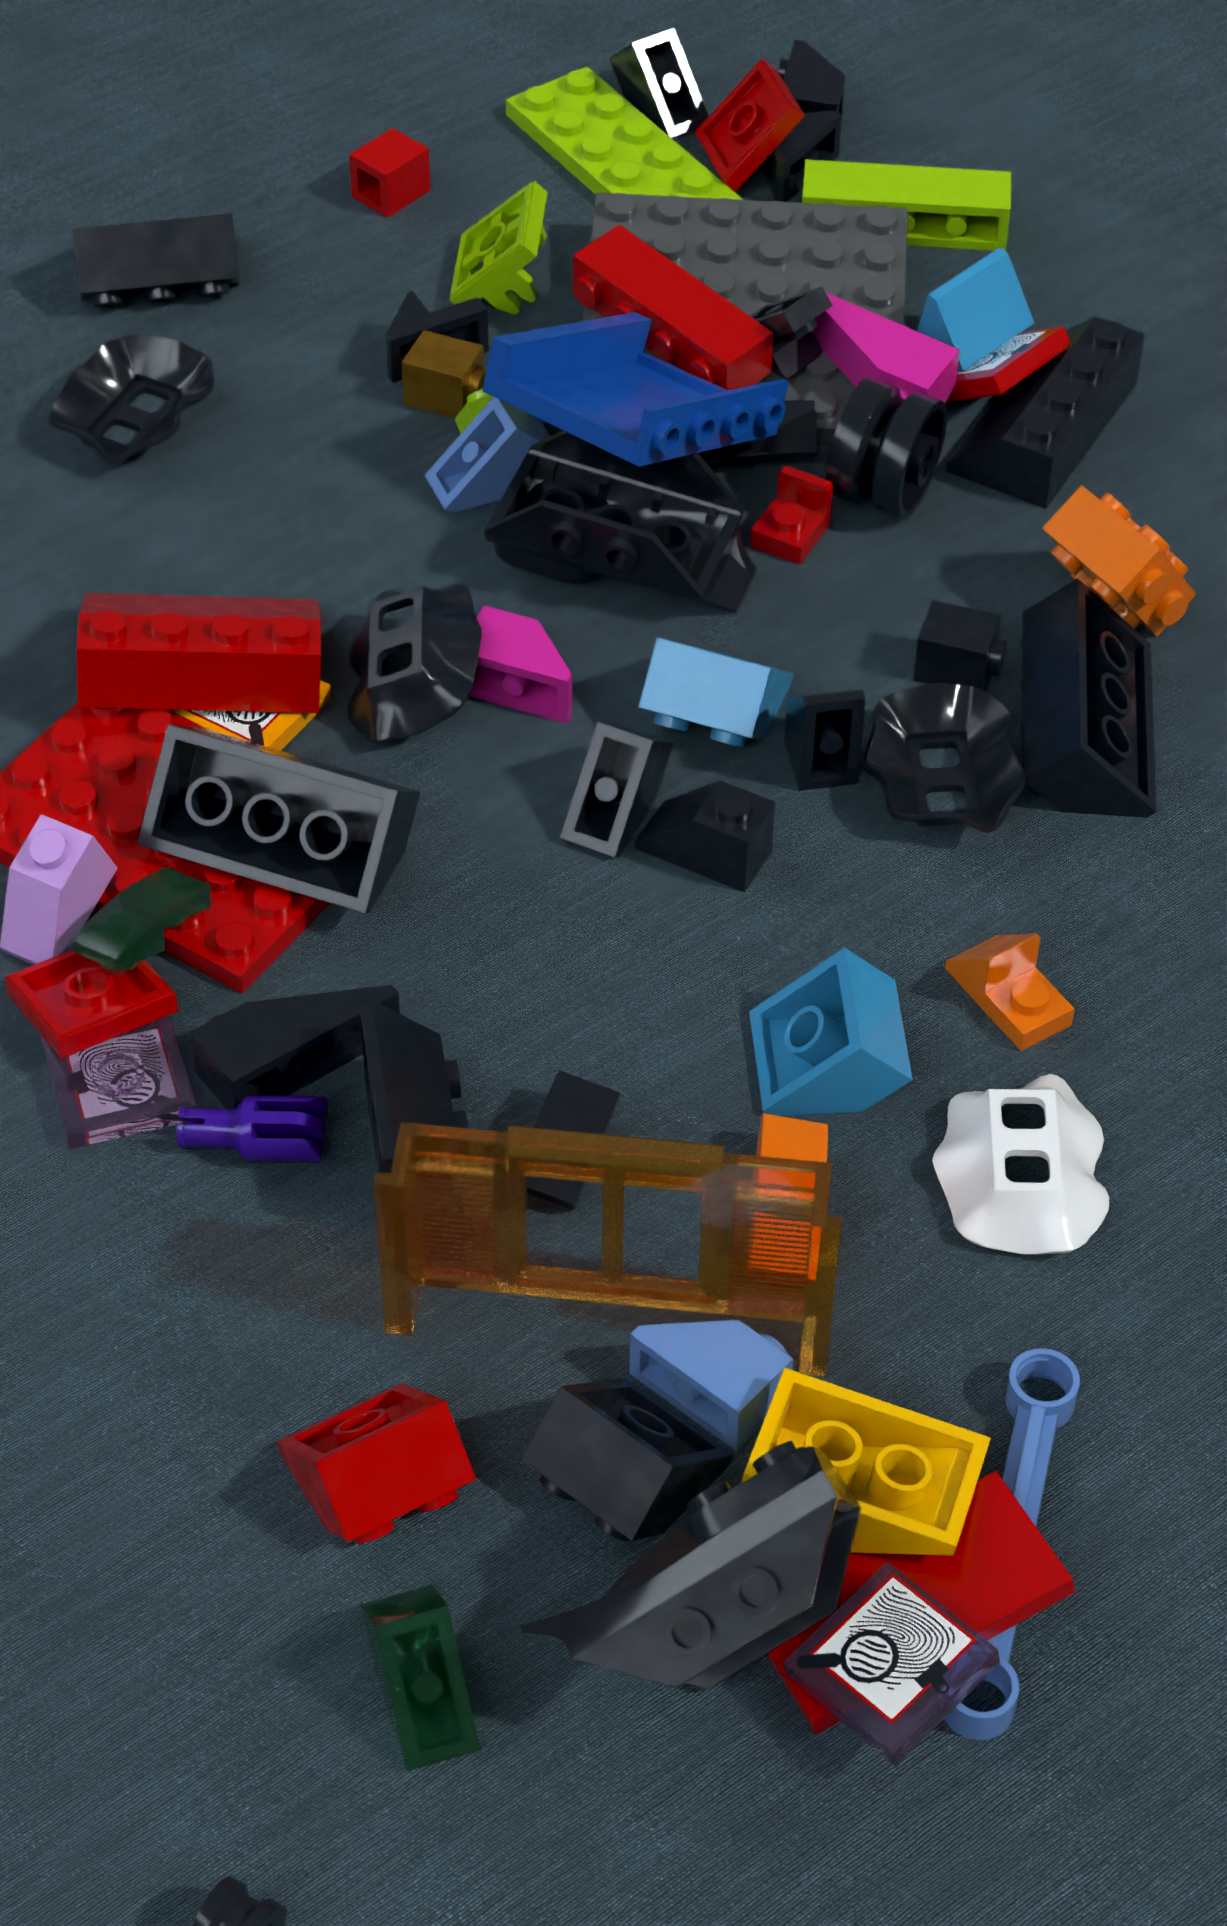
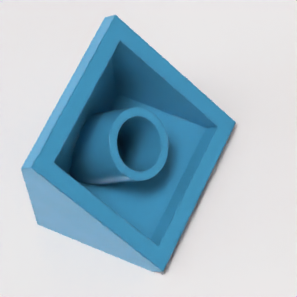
(977, 309)

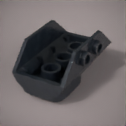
(651, 525)
(727, 1583)

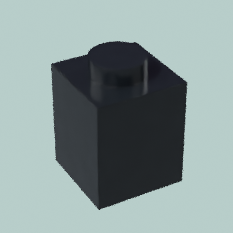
(958, 646)

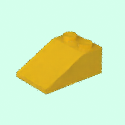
(899, 1464)

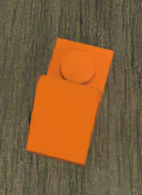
(1011, 989)

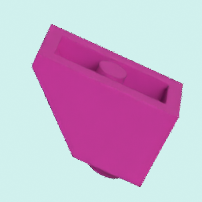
(521, 666)

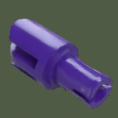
(260, 1128)

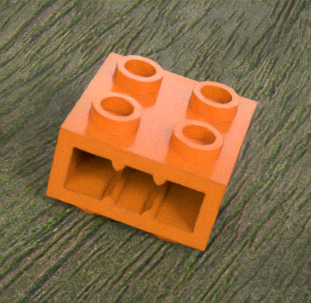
(1120, 560)

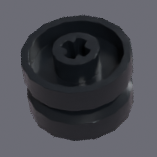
(886, 447)

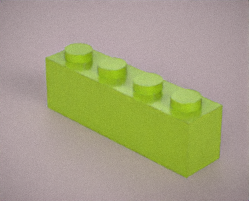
(943, 204)

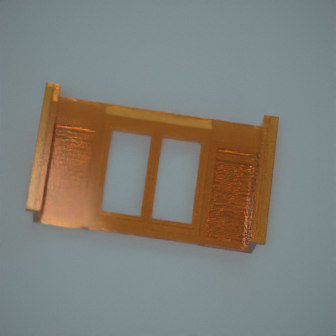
(460, 1222)

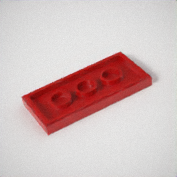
(991, 1582)

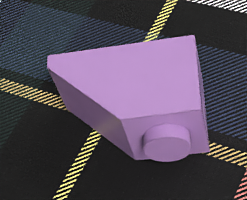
(52, 890)

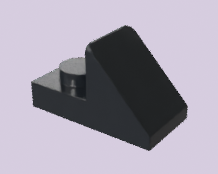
(460, 321)
(792, 329)

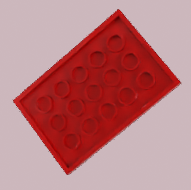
(97, 777)

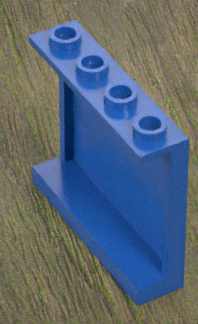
(623, 400)

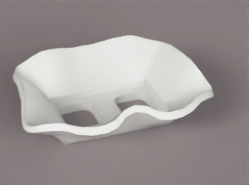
(1022, 1215)

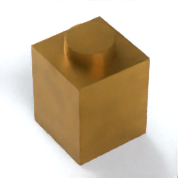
(442, 373)

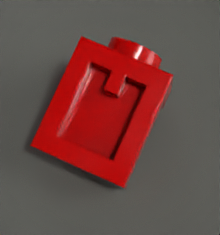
(795, 516)

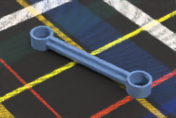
(1025, 1477)

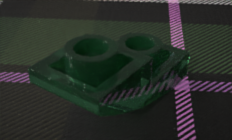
(135, 919)

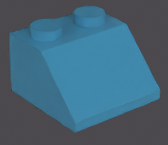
(714, 691)
(830, 1040)

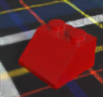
(379, 1462)

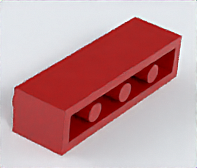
(688, 319)

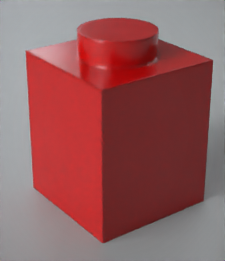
(390, 172)

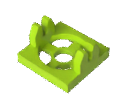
(517, 230)

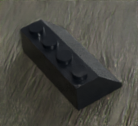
(1053, 416)
(1087, 707)
(276, 817)

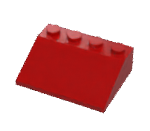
(199, 653)

